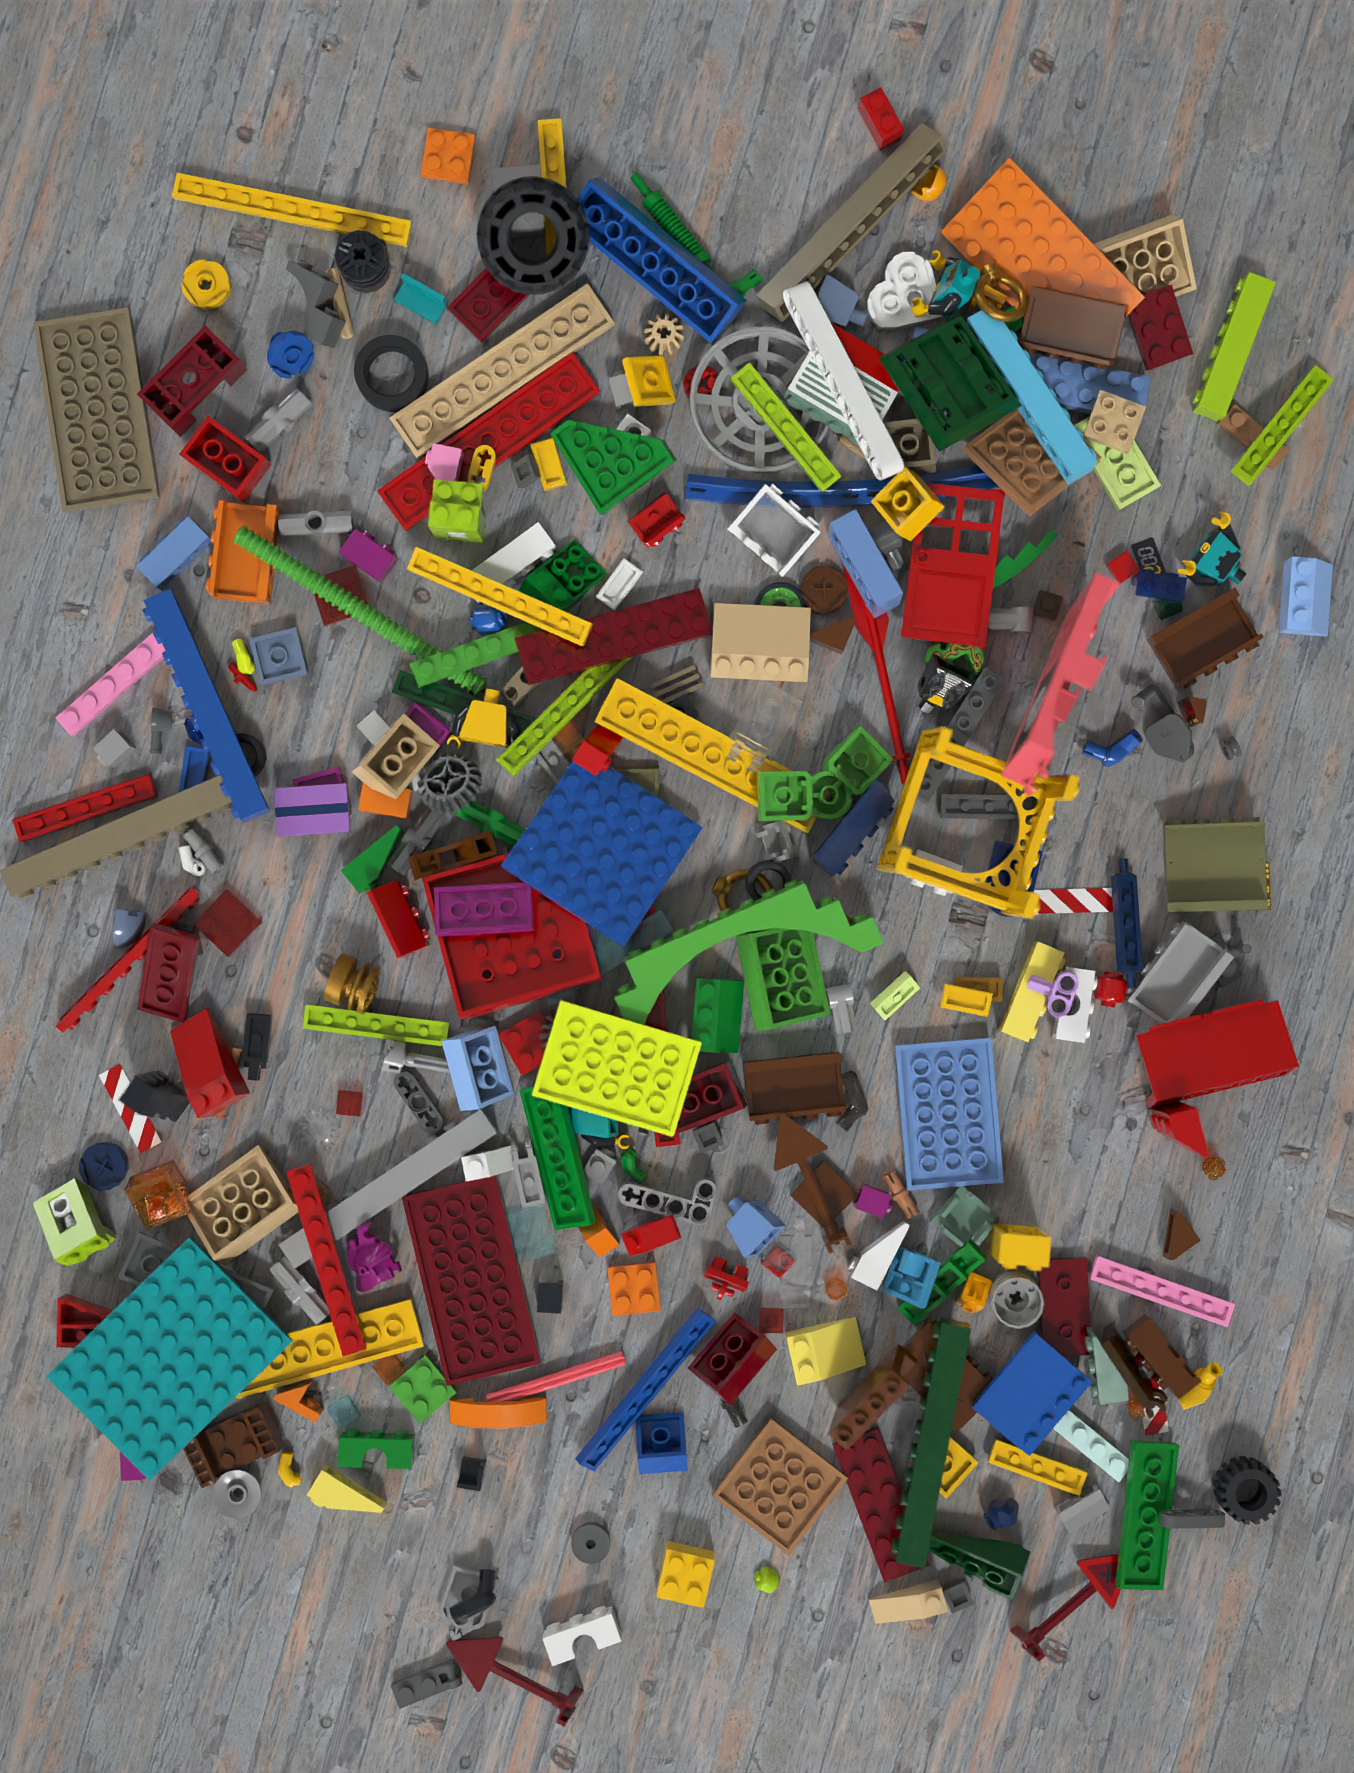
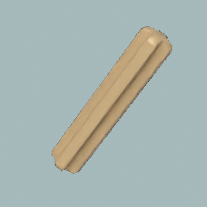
(340, 304)

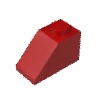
(650, 1235)

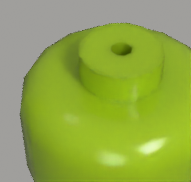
(767, 1579)

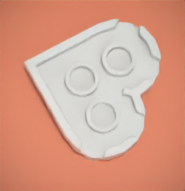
(905, 279)

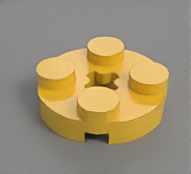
(192, 284)

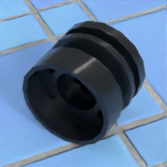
(360, 274)

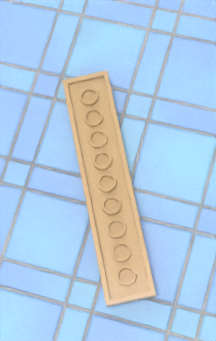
(502, 371)

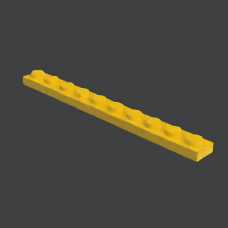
(290, 209)

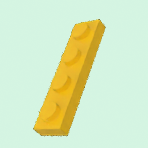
(1037, 1467)

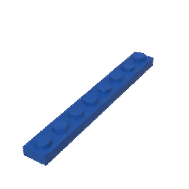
(645, 1389)

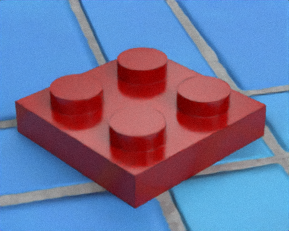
(524, 1042)

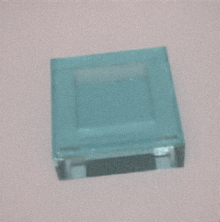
(343, 1411)

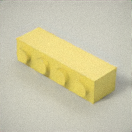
(1027, 1004)

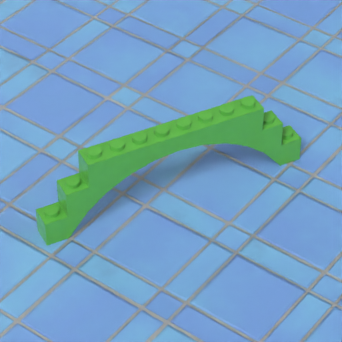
(784, 909)

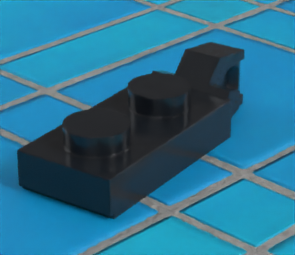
(256, 1043)

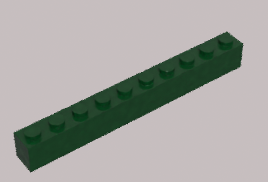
(932, 1442)

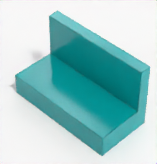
(421, 300)

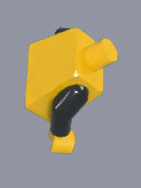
(485, 723)

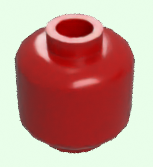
(1111, 989)

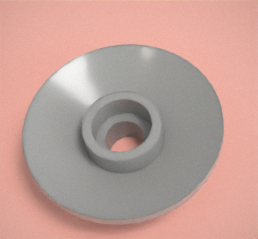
(229, 1502)

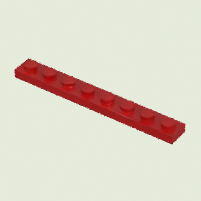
(122, 965)
(326, 1259)

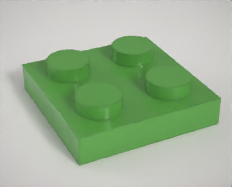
(422, 1388)

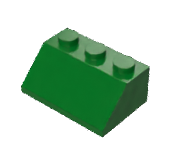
(717, 1014)

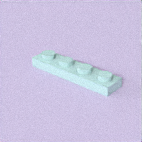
(1093, 1445)

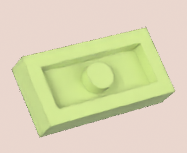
(895, 995)

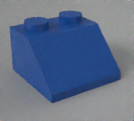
(661, 1443)

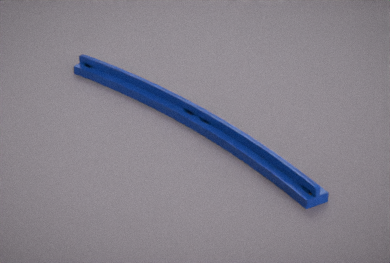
(808, 495)

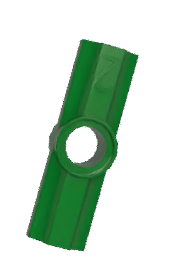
(491, 820)

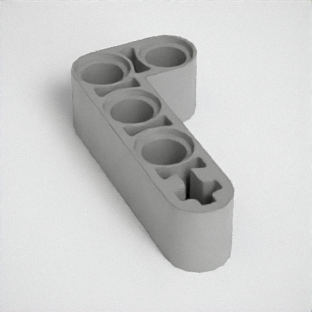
(667, 1197)

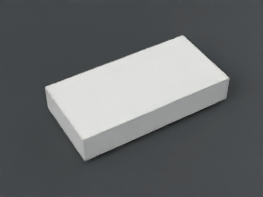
(619, 584)

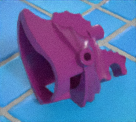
(370, 1259)

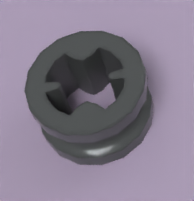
(1230, 748)

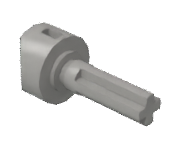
(397, 1057)

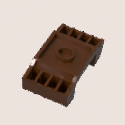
(233, 1444)

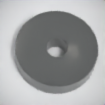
(587, 1553)

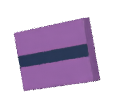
(312, 810)

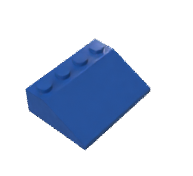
(1031, 1393)

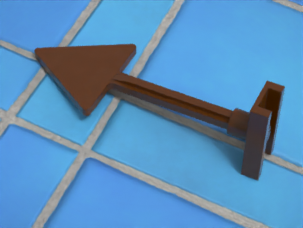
(795, 1146)

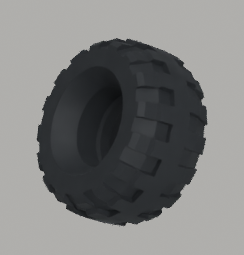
(539, 196)

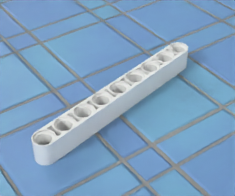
(843, 381)

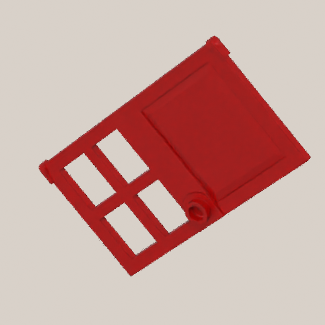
(953, 589)

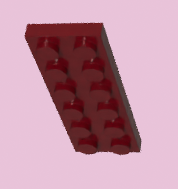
(875, 1497)

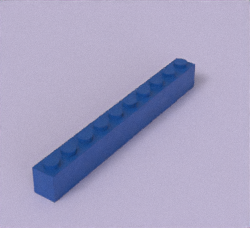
(206, 706)

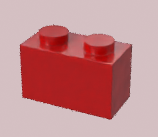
(880, 118)

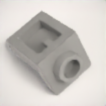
(600, 1164)

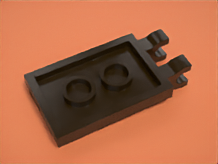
(1132, 1371)

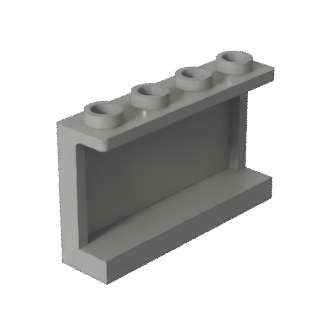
(1179, 974)

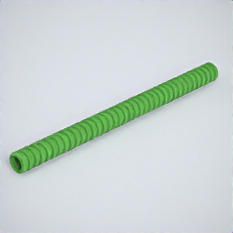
(348, 603)

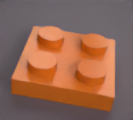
(448, 156)
(634, 1288)

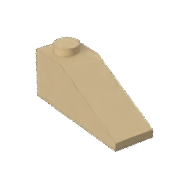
(909, 1603)

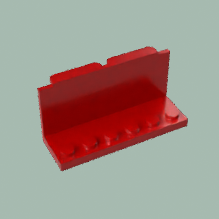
(1216, 1052)

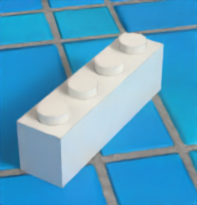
(518, 557)

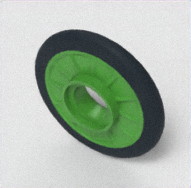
(780, 592)

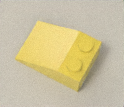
(825, 1350)

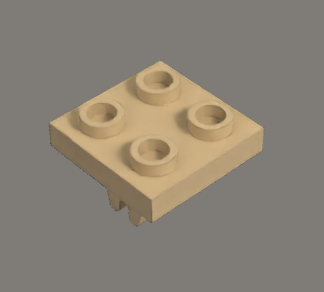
(1114, 422)

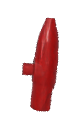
(243, 678)

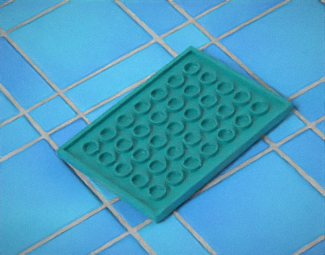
(169, 1358)

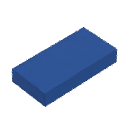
(194, 767)

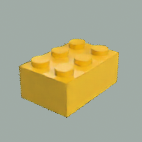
(1019, 1246)

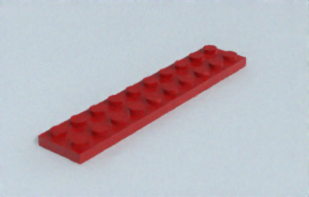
(504, 428)

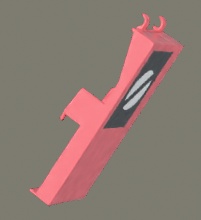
(1051, 697)

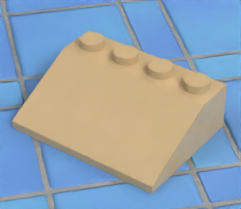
(1153, 256)
(760, 642)
(241, 1206)

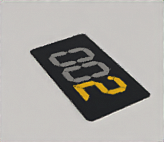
(1148, 556)

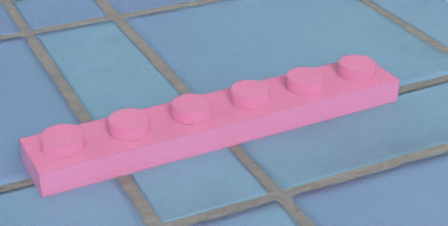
(111, 685)
(1161, 1291)

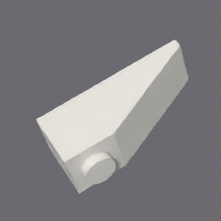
(876, 1258)

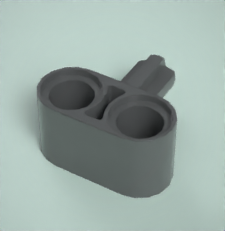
(887, 543)

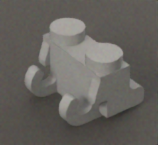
(777, 841)

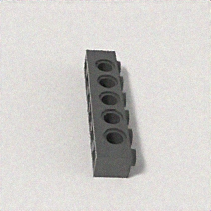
(962, 726)

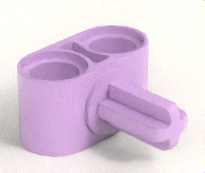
(1055, 991)

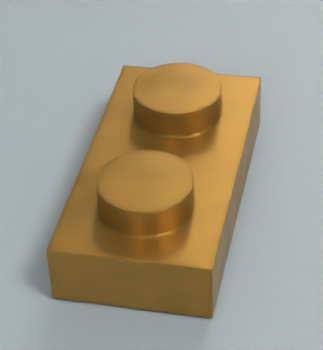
(987, 984)

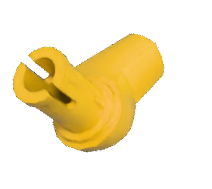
(1202, 1391)

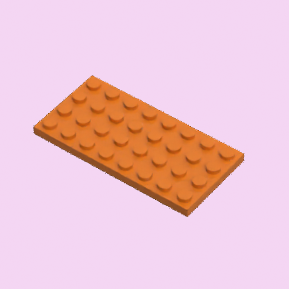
(1034, 242)

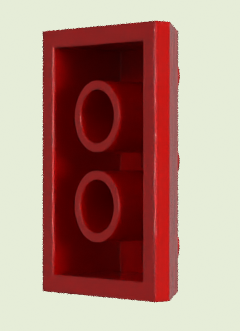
(399, 918)
(1181, 1125)

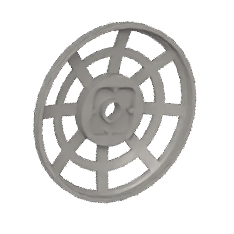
(742, 410)

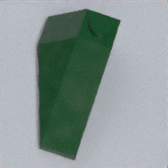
(992, 1561)

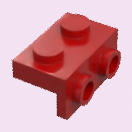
(656, 520)

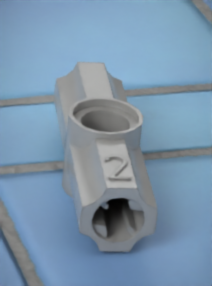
(278, 420)
(300, 523)
(300, 1290)

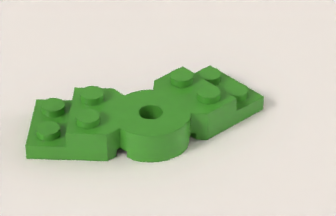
(845, 773)

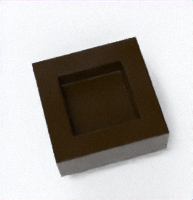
(1047, 605)

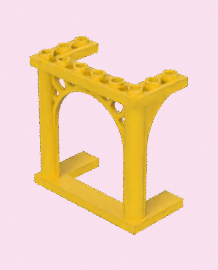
(1012, 898)

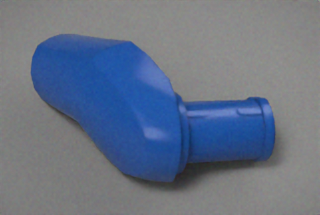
(1116, 752)

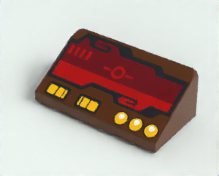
(1193, 710)

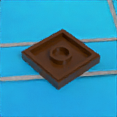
(833, 1189)

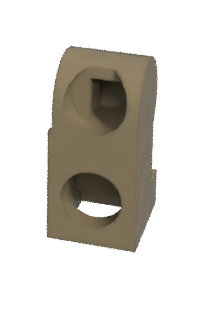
(517, 688)

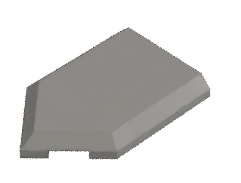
(461, 1585)

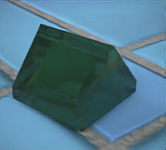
(1167, 608)

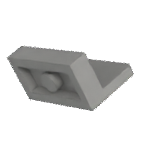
(1083, 1508)

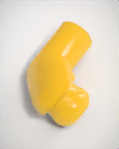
(286, 1473)

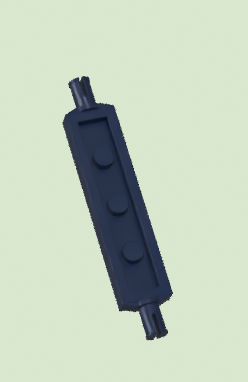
(1127, 923)

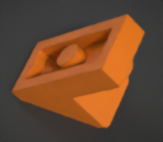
(294, 1399)

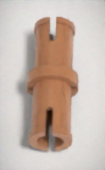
(900, 1194)

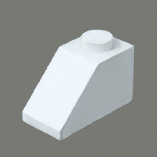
(487, 1163)

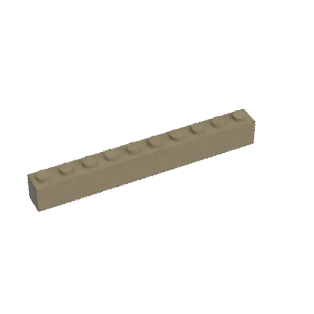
(855, 218)
(116, 837)

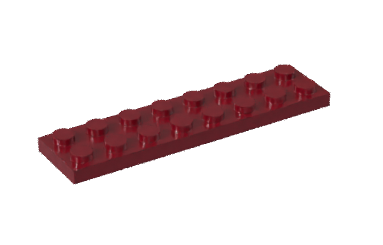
(616, 637)

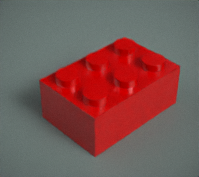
(225, 459)

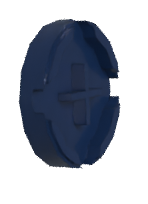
(103, 1166)

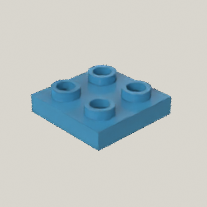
(911, 1276)

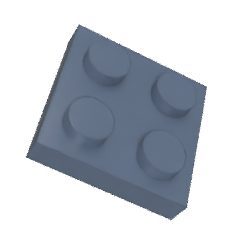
(278, 656)

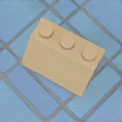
(396, 757)

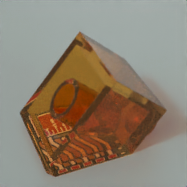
(158, 1194)

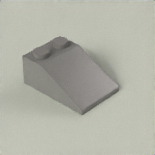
(530, 224)

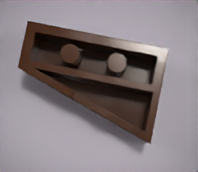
(1160, 1357)

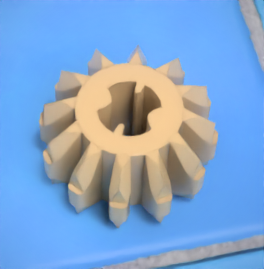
(672, 338)

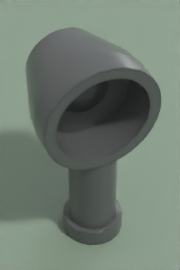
(160, 721)

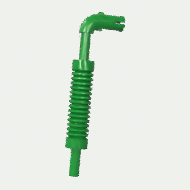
(672, 225)

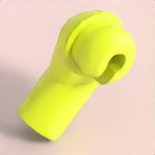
(243, 660)

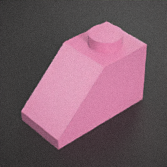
(444, 462)

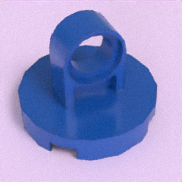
(290, 353)

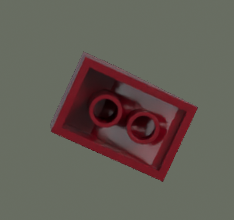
(711, 1096)

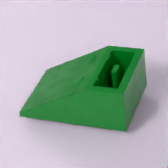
(564, 578)

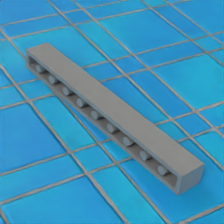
(396, 1181)

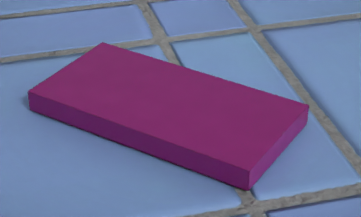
(483, 909)

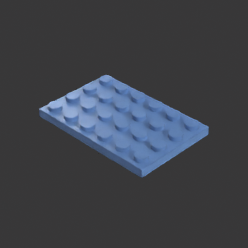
(949, 1113)

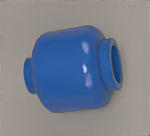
(488, 619)

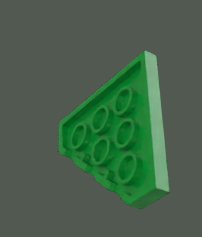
(610, 460)

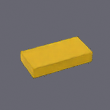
(548, 464)
(966, 1000)

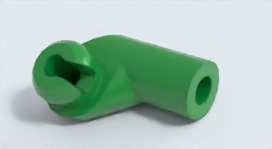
(629, 1165)

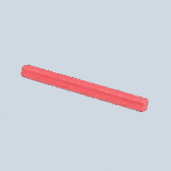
(558, 1378)

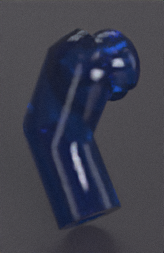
(191, 731)

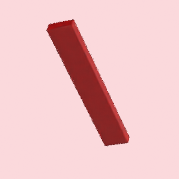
(85, 808)

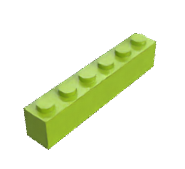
(1233, 347)

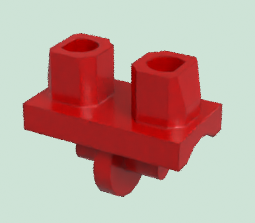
(716, 1273)

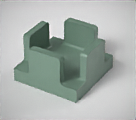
(964, 1217)

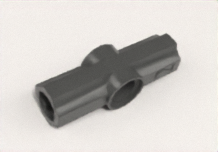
(416, 840)

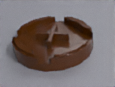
(824, 589)

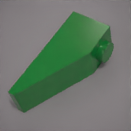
(370, 864)

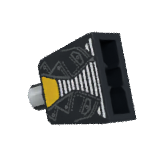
(943, 684)

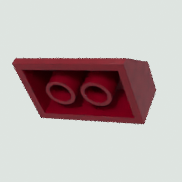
(732, 1358)

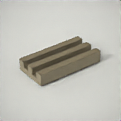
(658, 694)

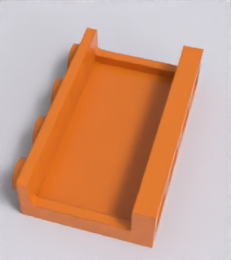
(234, 571)

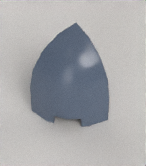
(127, 927)

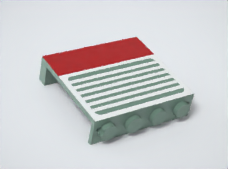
(812, 395)

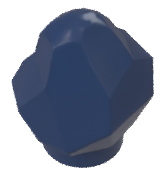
(1001, 1513)

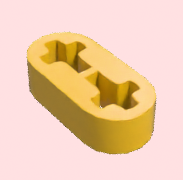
(476, 466)

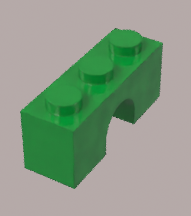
(396, 1446)

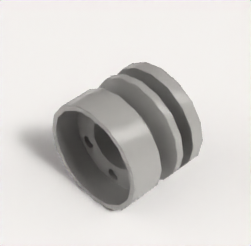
(1023, 1309)

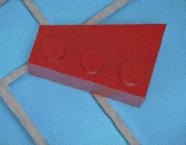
(77, 1320)

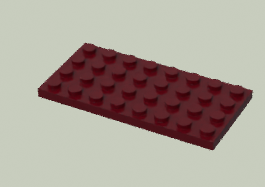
(471, 1280)

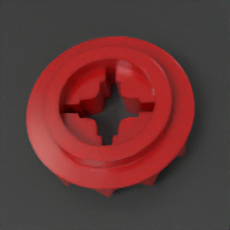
(708, 372)

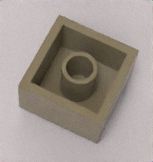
(913, 445)

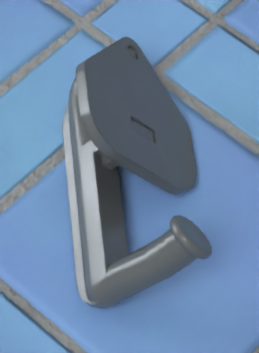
(1169, 735)

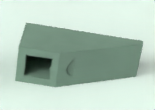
(1107, 1382)

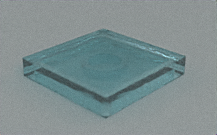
(531, 1234)

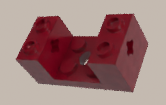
(175, 399)

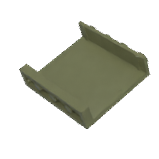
(1216, 865)

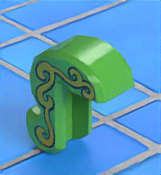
(974, 656)

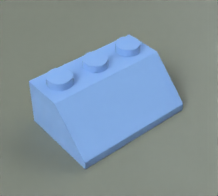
(1305, 596)
(477, 1068)

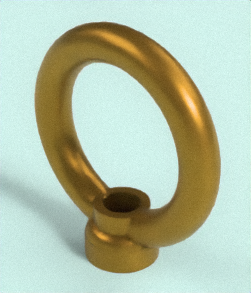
(992, 276)
(723, 885)

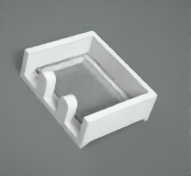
(774, 529)

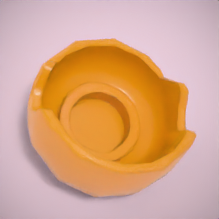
(930, 185)

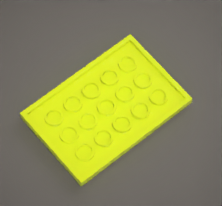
(616, 1068)

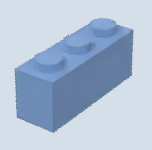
(174, 553)

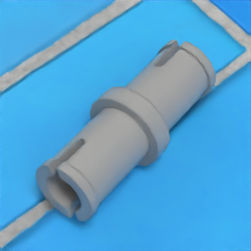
(203, 851)

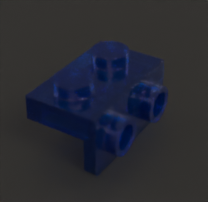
(1159, 586)

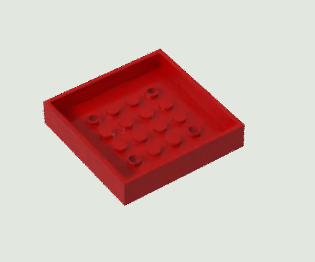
(518, 961)

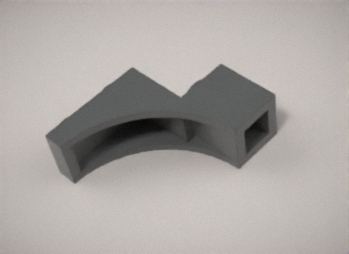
(322, 322)

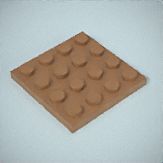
(1018, 462)
(779, 1486)

